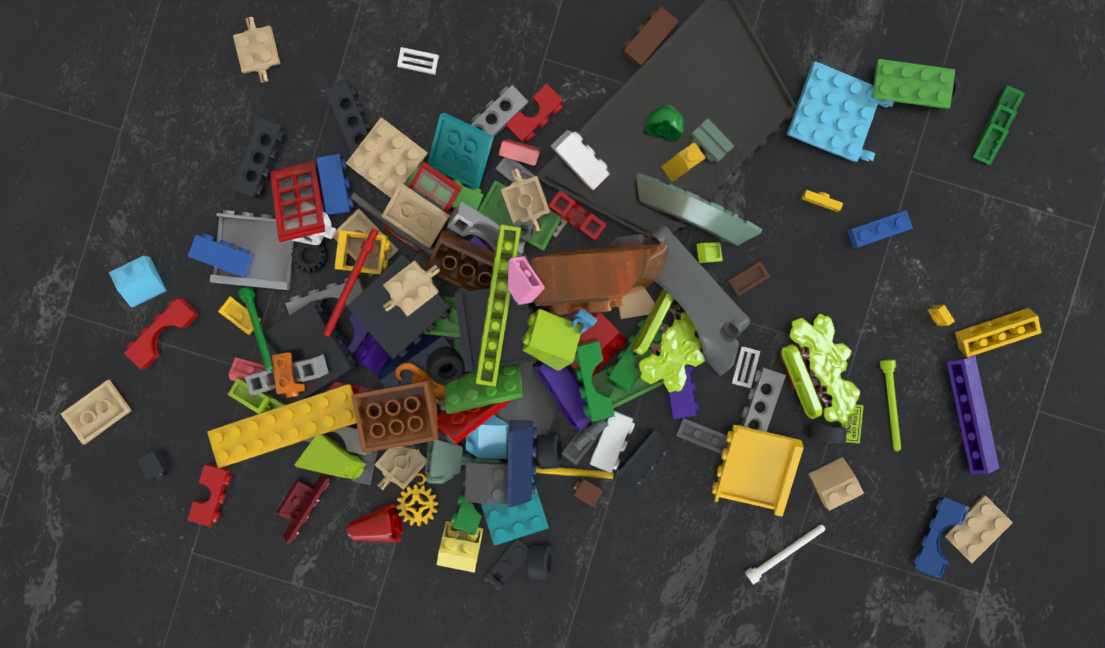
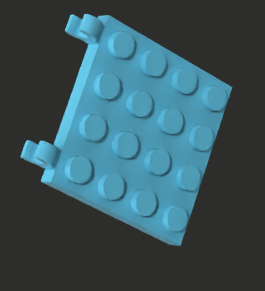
(835, 113)

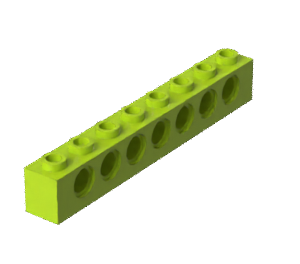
(497, 307)

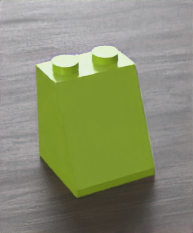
(551, 339)
(330, 457)

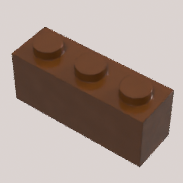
(650, 36)

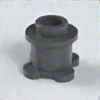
(527, 227)

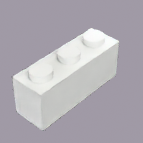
(580, 159)
(612, 442)

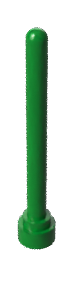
(247, 296)

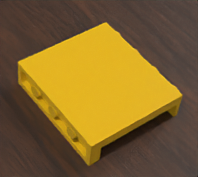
(758, 468)

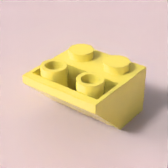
(459, 548)

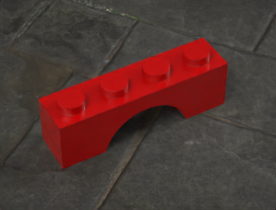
(144, 349)

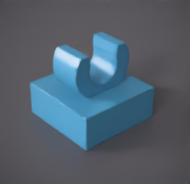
(584, 318)

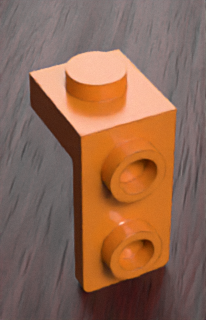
(284, 376)

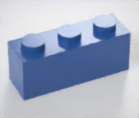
(335, 185)
(880, 229)
(221, 255)

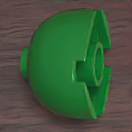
(665, 122)

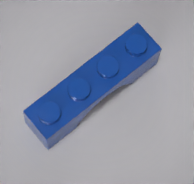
(931, 559)

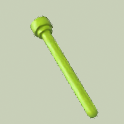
(888, 368)

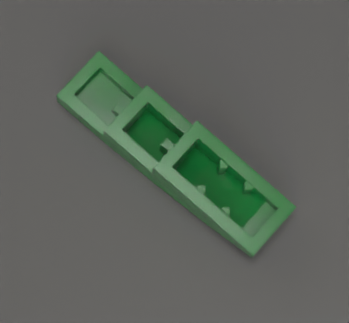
(998, 124)

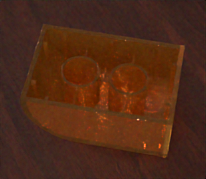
(596, 276)

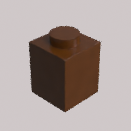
(587, 491)

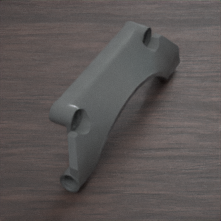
(704, 301)

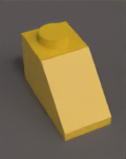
(683, 162)

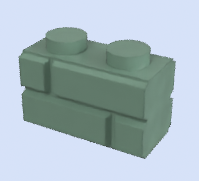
(711, 141)

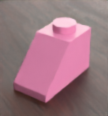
(523, 281)

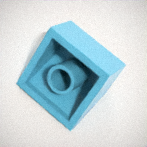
(138, 281)
(489, 439)

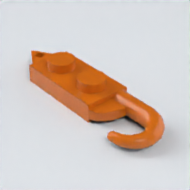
(419, 376)

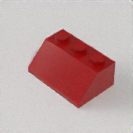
(608, 336)

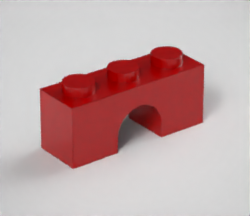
(548, 102)
(577, 216)
(216, 480)

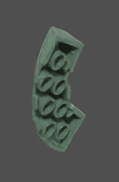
(695, 210)

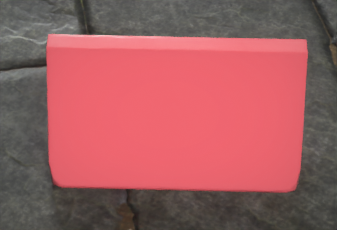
(519, 151)
(242, 368)

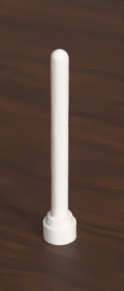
(755, 573)

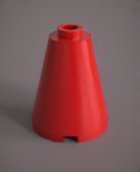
(377, 526)

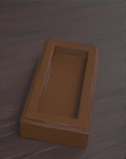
(748, 279)

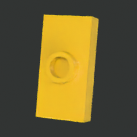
(822, 199)
(237, 314)
(941, 315)

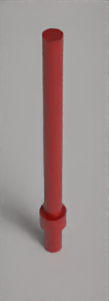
(367, 248)

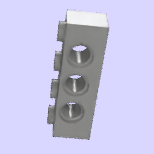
(509, 95)
(769, 400)

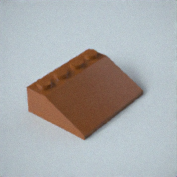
(396, 416)

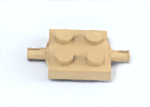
(256, 49)
(525, 200)
(411, 288)
(400, 466)

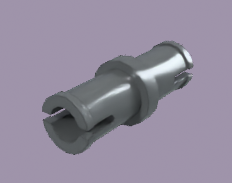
(589, 433)

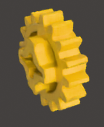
(405, 506)

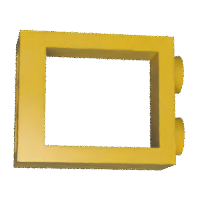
(342, 249)

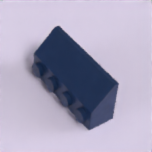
(417, 355)
(520, 462)

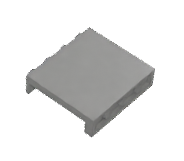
(271, 259)

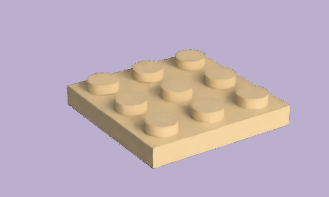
(386, 157)

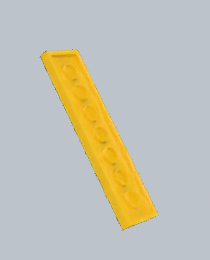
(283, 426)

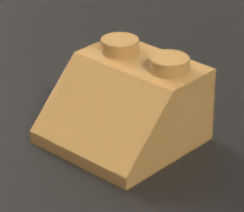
(835, 483)

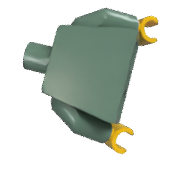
(443, 460)

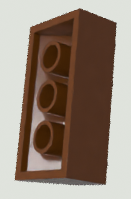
(462, 262)

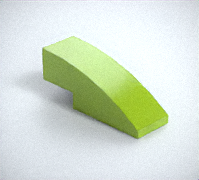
(258, 402)

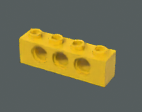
(998, 332)

